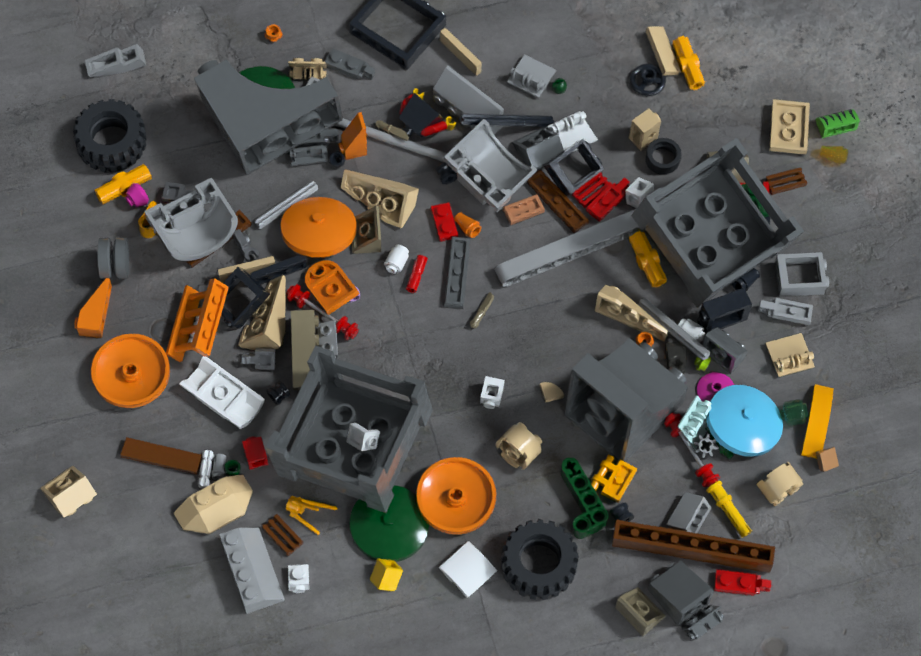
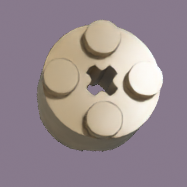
(519, 446)
(779, 483)

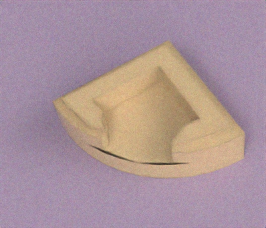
(551, 391)

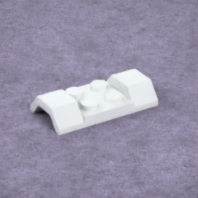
(223, 393)

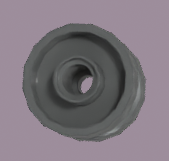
(113, 259)

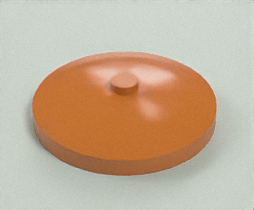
(318, 227)
(130, 370)
(456, 495)

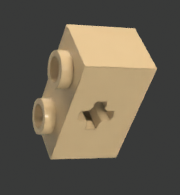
(644, 129)

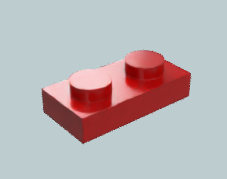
(444, 221)

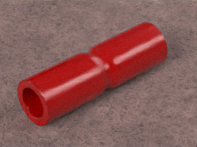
(417, 271)

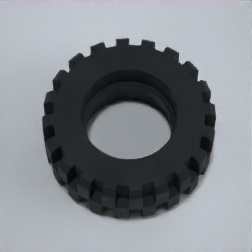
(106, 115)
(545, 535)

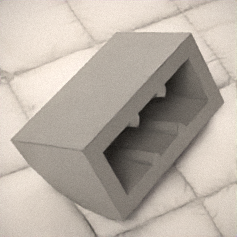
(689, 513)

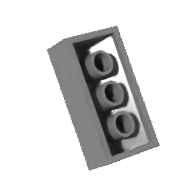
(462, 97)
(251, 568)

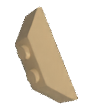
(215, 505)

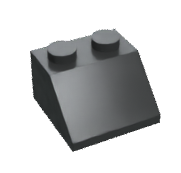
(538, 147)
(724, 349)

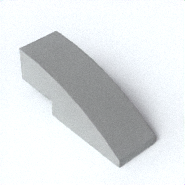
(116, 61)

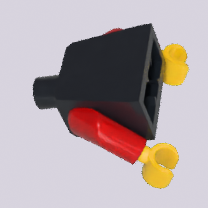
(421, 117)

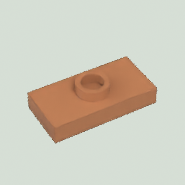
(523, 209)

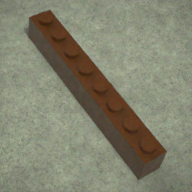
(693, 546)

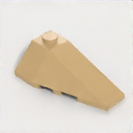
(393, 198)
(621, 308)
(268, 324)

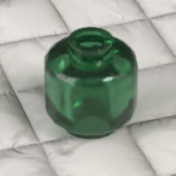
(794, 412)

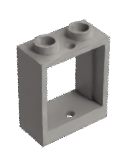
(800, 289)

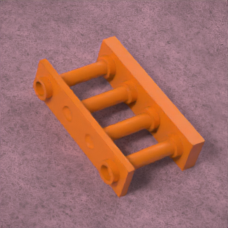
(207, 324)

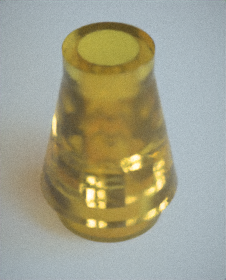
(834, 153)

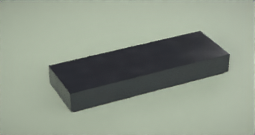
(282, 268)

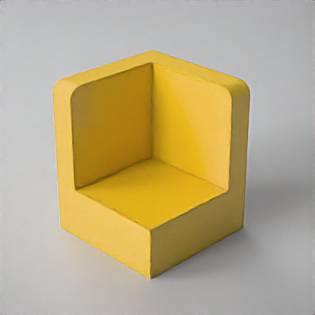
(386, 574)

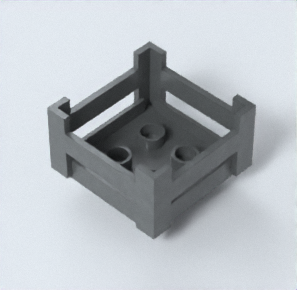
(713, 226)
(321, 445)

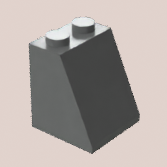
(680, 592)

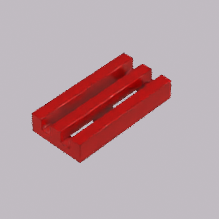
(602, 180)

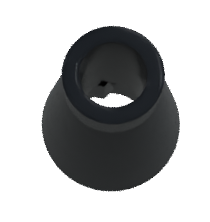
(746, 280)

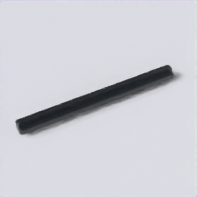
(506, 120)

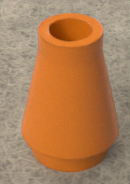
(468, 225)

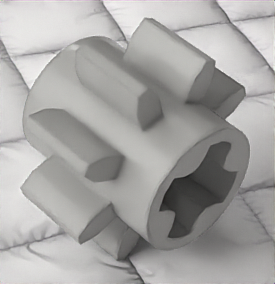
(710, 447)

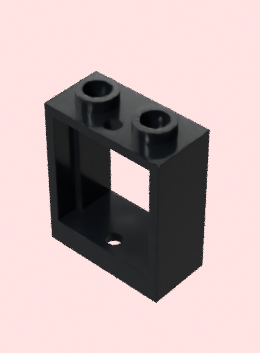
(560, 177)
(238, 275)
(725, 310)

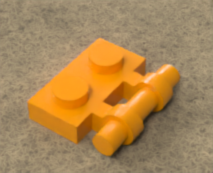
(618, 481)

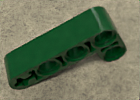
(580, 495)

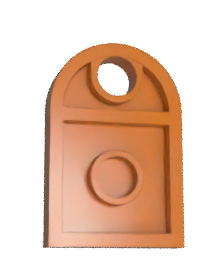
(331, 287)

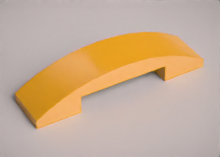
(817, 421)

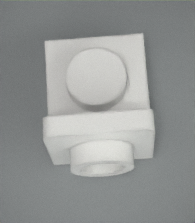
(362, 438)
(298, 578)

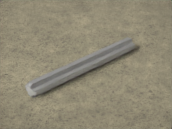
(674, 329)

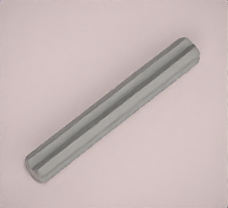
(281, 207)

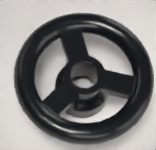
(648, 71)

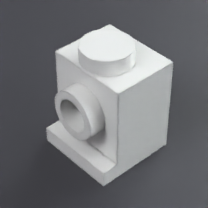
(638, 191)
(492, 386)

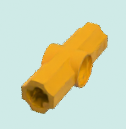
(688, 63)
(121, 183)
(647, 259)

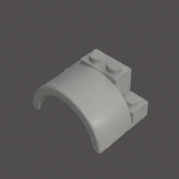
(487, 167)
(192, 229)

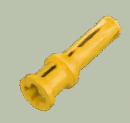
(725, 502)

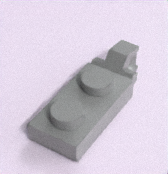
(787, 310)

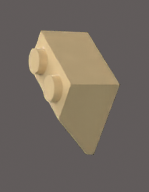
(69, 491)

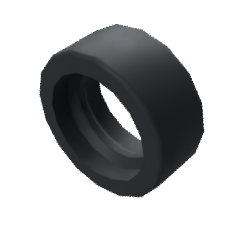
(663, 143)

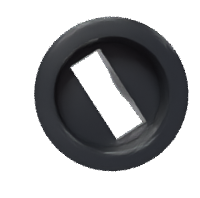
(333, 160)

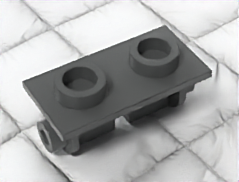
(308, 155)
(696, 624)

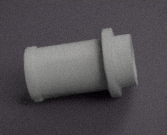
(219, 467)

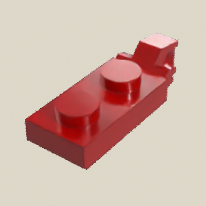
(608, 199)
(740, 583)

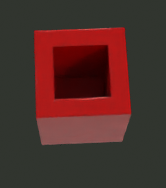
(255, 452)

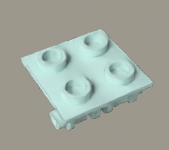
(695, 420)

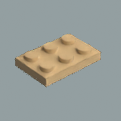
(789, 127)

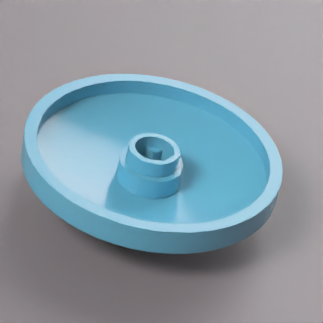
(744, 420)

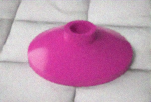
(706, 385)

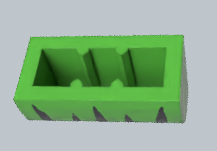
(837, 123)

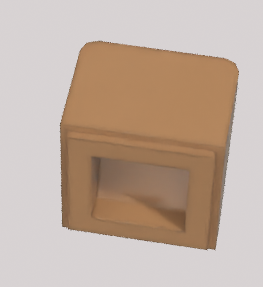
(827, 459)

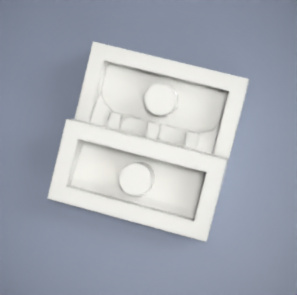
(467, 569)

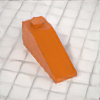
(354, 139)
(94, 312)

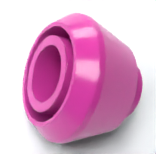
(136, 195)

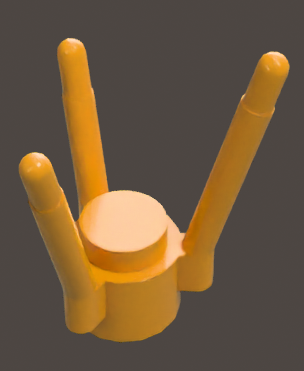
(298, 505)

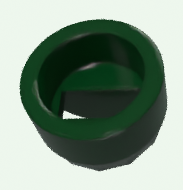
(561, 86)
(231, 466)

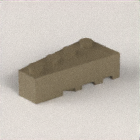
(303, 342)

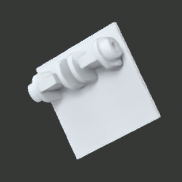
(573, 129)

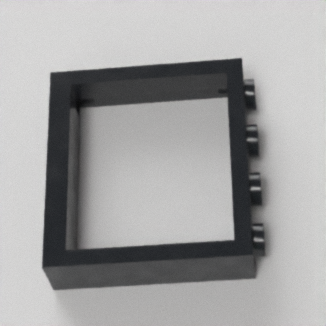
(387, 48)

